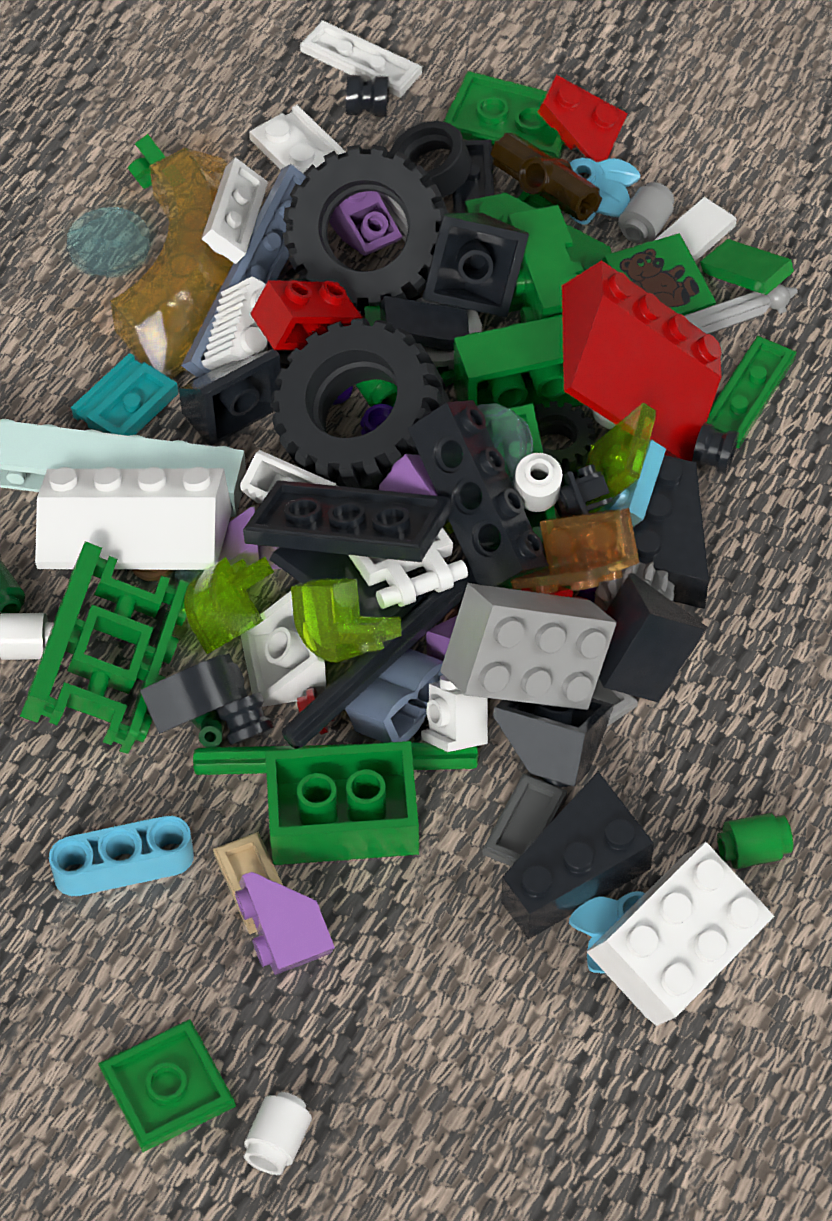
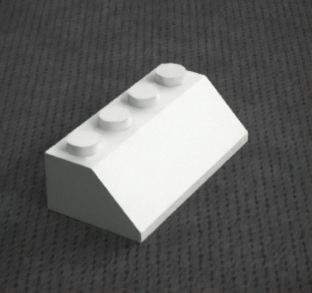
(136, 515)

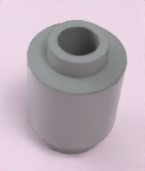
(646, 213)

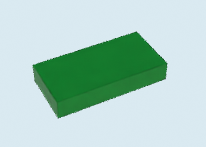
(747, 266)

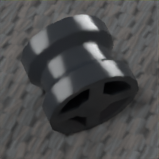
(715, 448)
(245, 718)

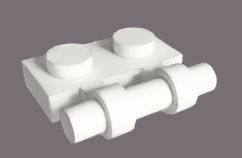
(403, 589)

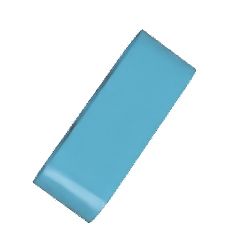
(99, 848)

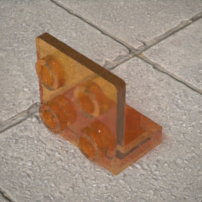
(583, 551)

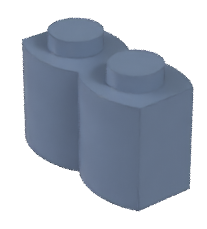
(397, 699)

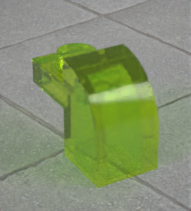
(219, 601)
(331, 622)

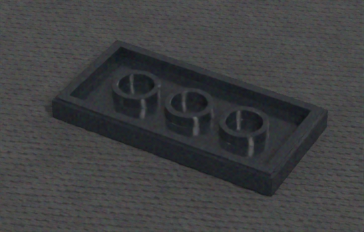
(348, 521)

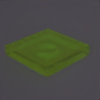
(622, 452)

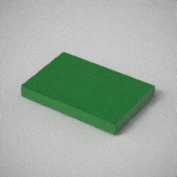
(492, 106)

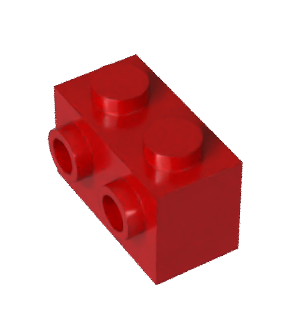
(296, 309)

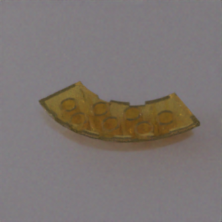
(172, 299)

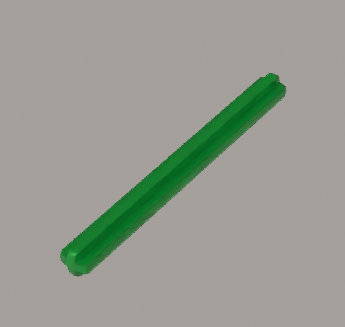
(252, 759)

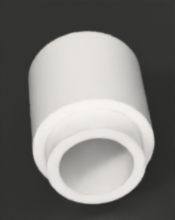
(538, 481)
(23, 635)
(277, 1133)

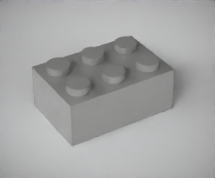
(527, 647)

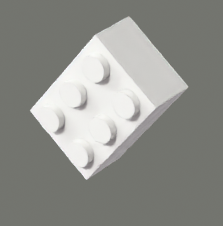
(680, 934)

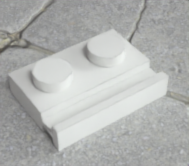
(294, 140)

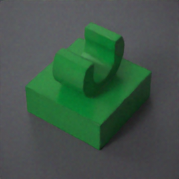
(141, 167)

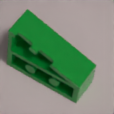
(545, 262)

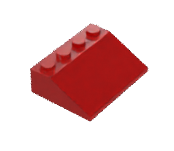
(635, 350)

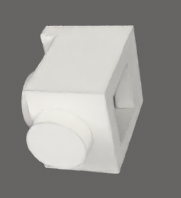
(455, 718)

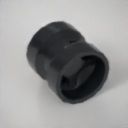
(367, 95)

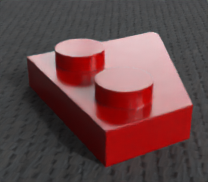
(582, 119)

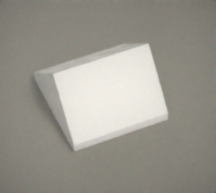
(278, 659)

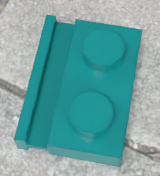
(125, 398)

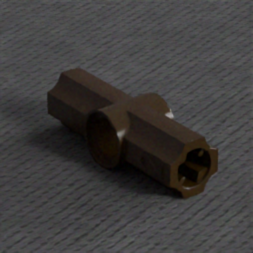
(546, 176)

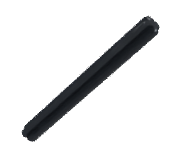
(373, 664)

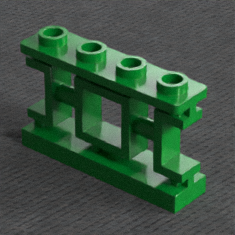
(73, 636)

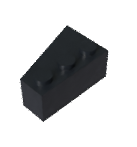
(674, 531)
(578, 857)

